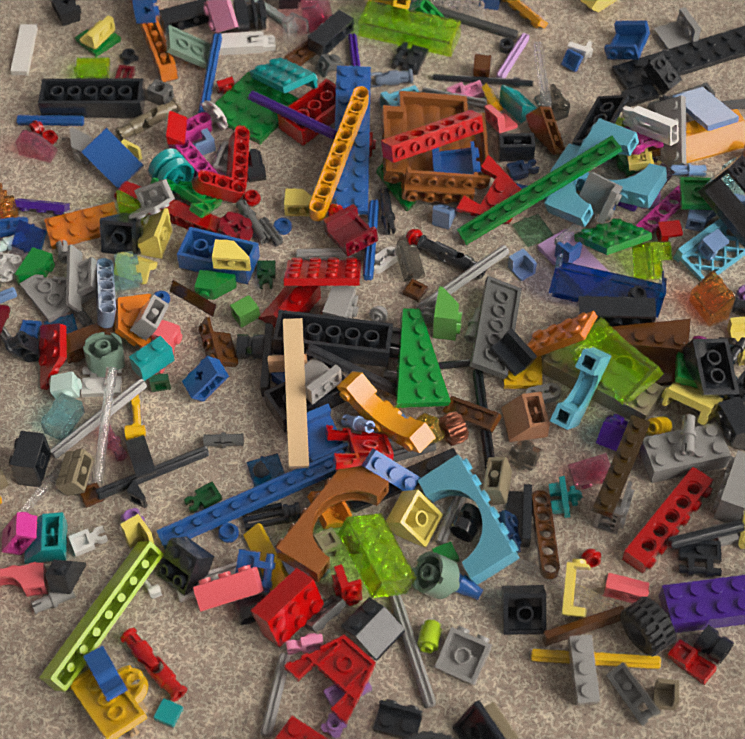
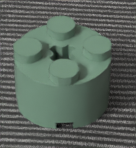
(103, 352)
(436, 575)

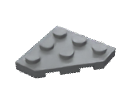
(50, 295)

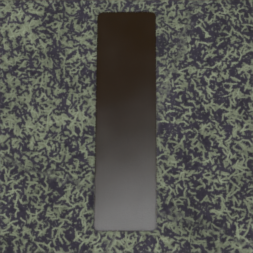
(193, 298)

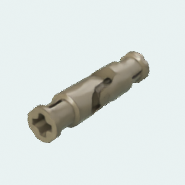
(150, 118)

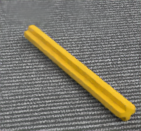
(601, 659)

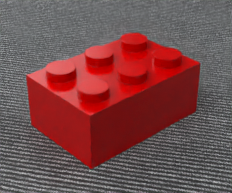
(288, 607)

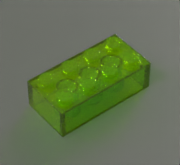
(376, 555)

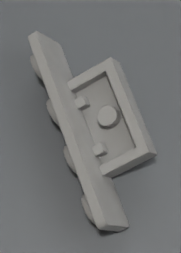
(80, 277)

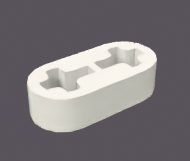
(384, 261)

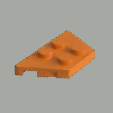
(126, 313)

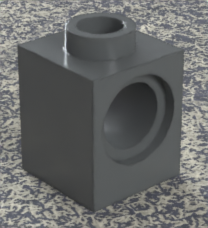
(160, 92)

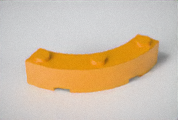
(408, 433)

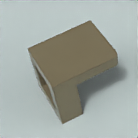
(328, 541)
(666, 694)

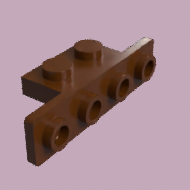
(218, 344)

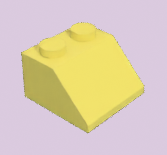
(156, 235)
(414, 518)

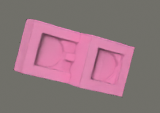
(473, 89)

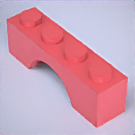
(29, 578)

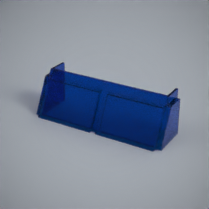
(575, 280)

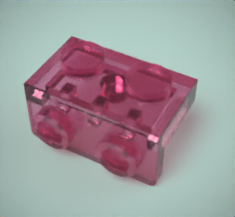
(589, 471)

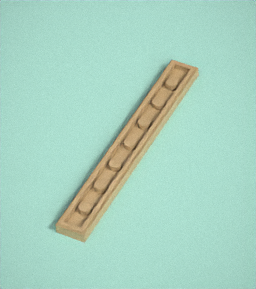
(295, 394)

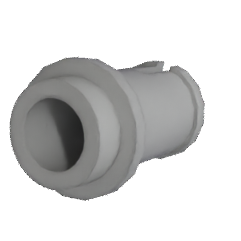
(62, 250)

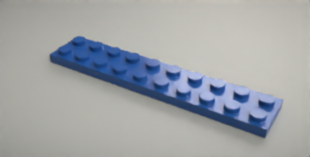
(355, 176)

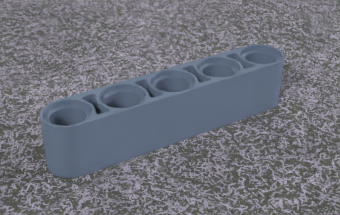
(105, 293)

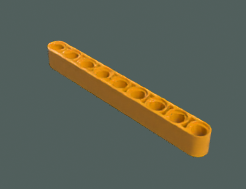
(342, 143)

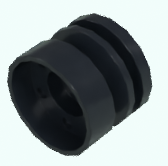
(250, 13)

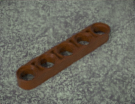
(545, 542)

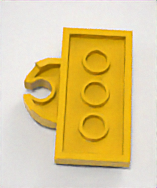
(121, 712)

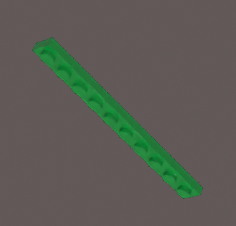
(539, 190)

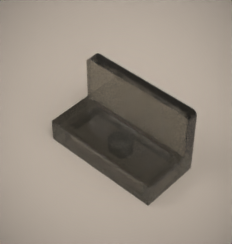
(409, 261)

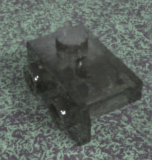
(559, 105)

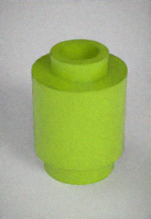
(429, 636)

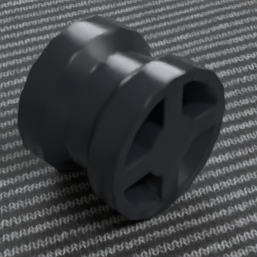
(291, 512)

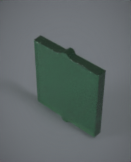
(532, 230)

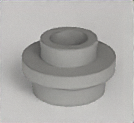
(378, 314)

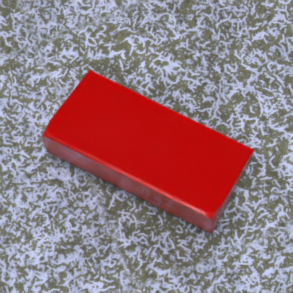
(176, 129)

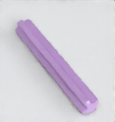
(512, 56)

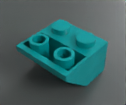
(50, 539)

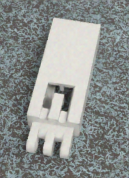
(246, 43)
(660, 127)

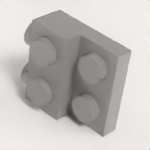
(463, 654)

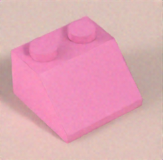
(220, 15)

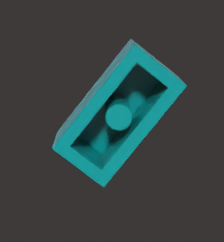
(152, 358)

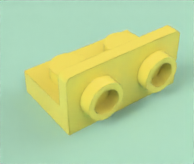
(640, 161)

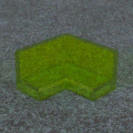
(649, 258)

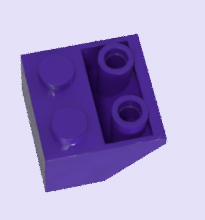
(612, 431)

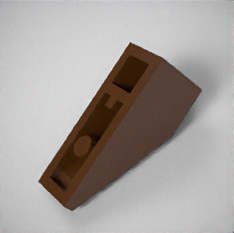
(544, 126)

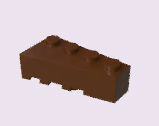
(657, 339)

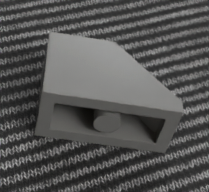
(79, 142)

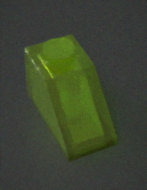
(128, 204)

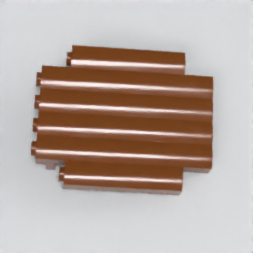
(417, 172)

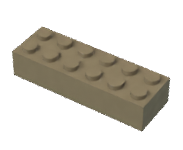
(563, 370)

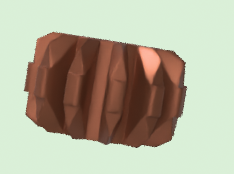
(454, 428)

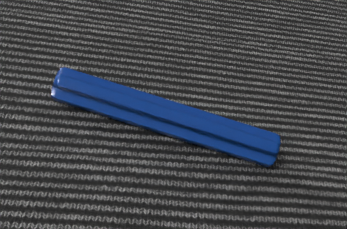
(56, 120)

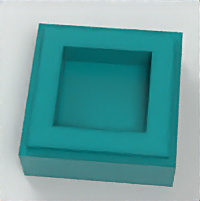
(168, 713)

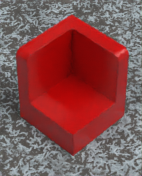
(668, 229)

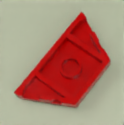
(52, 351)

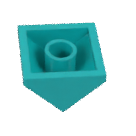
(515, 103)

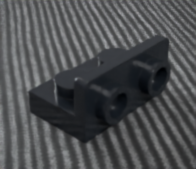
(397, 719)

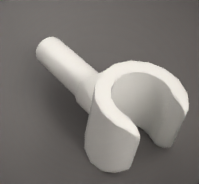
(154, 591)

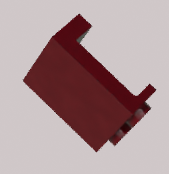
(349, 231)

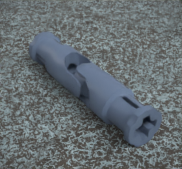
(392, 77)

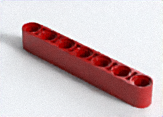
(178, 212)

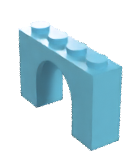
(592, 366)

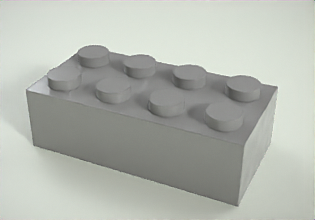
(664, 457)

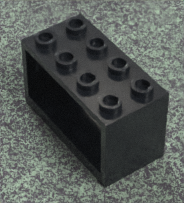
(724, 201)

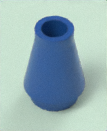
(469, 587)

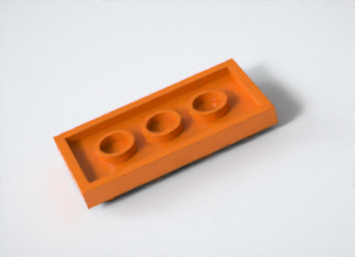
(78, 225)
(562, 334)

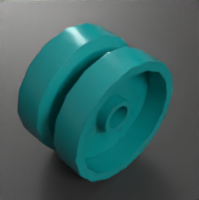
(172, 166)

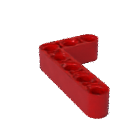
(235, 182)

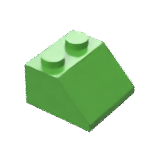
(446, 316)

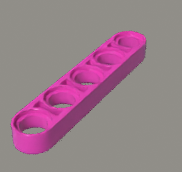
(663, 205)

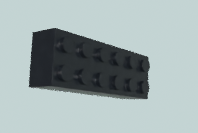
(92, 97)
(348, 338)

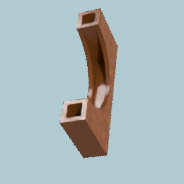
(348, 484)

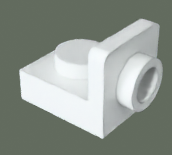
(586, 50)

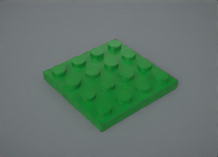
(243, 112)

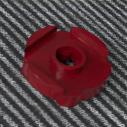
(235, 220)

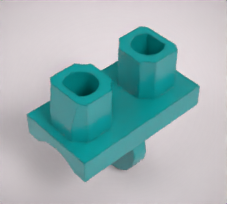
(560, 489)

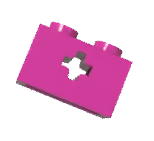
(19, 533)

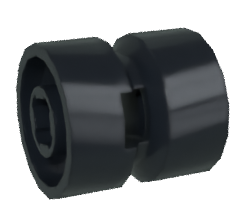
(243, 345)
(467, 523)
(713, 645)

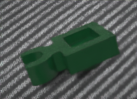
(266, 272)
(205, 496)

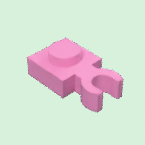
(309, 643)

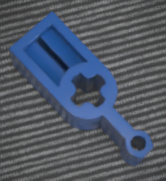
(105, 673)

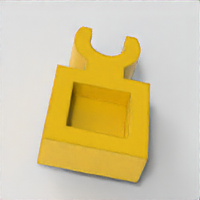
(492, 99)

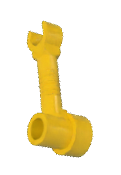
(136, 428)

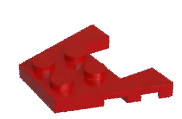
(501, 189)
(360, 446)
(344, 666)

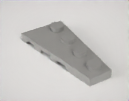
(675, 109)

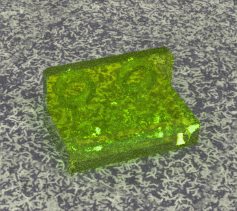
(92, 68)

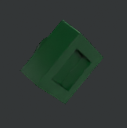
(160, 382)

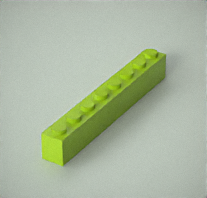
(101, 616)

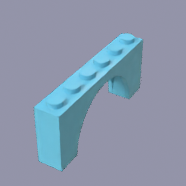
(637, 190)
(565, 201)
(494, 547)

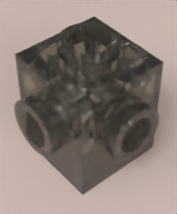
(524, 455)

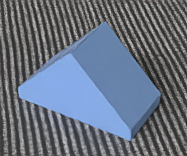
(443, 216)

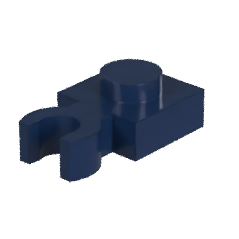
(521, 170)

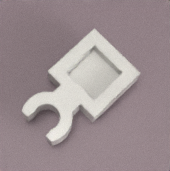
(84, 541)

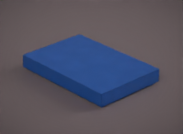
(112, 158)

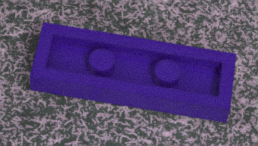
(42, 206)

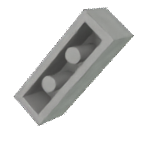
(583, 670)

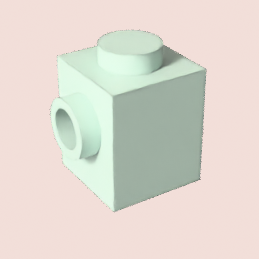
(65, 383)

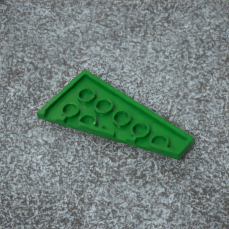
(418, 370)

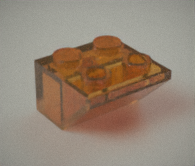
(712, 299)

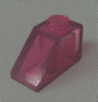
(35, 146)

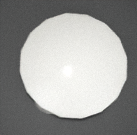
(216, 114)
(8, 266)

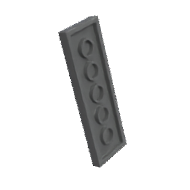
(496, 316)

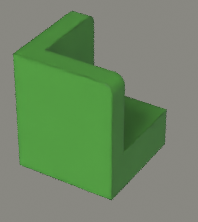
(245, 311)

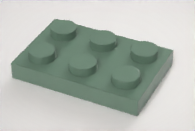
(187, 46)

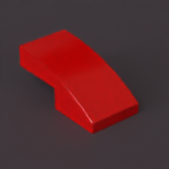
(688, 659)

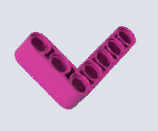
(193, 133)

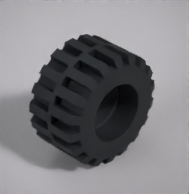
(648, 626)

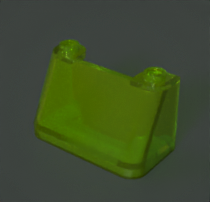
(628, 370)

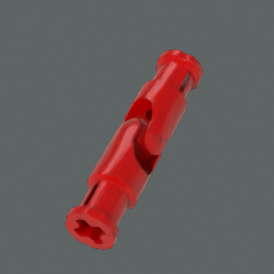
(144, 653)

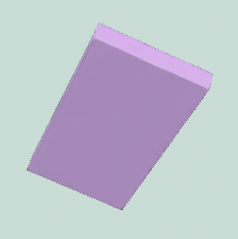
(586, 259)

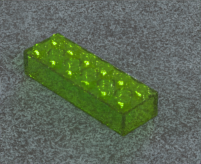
(416, 28)

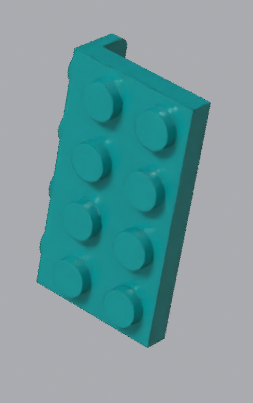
(284, 75)

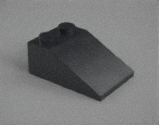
(711, 366)

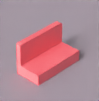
(499, 121)
(625, 588)

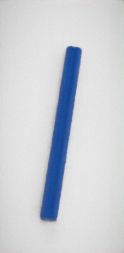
(210, 70)
(369, 257)

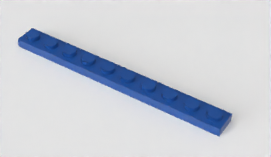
(250, 500)

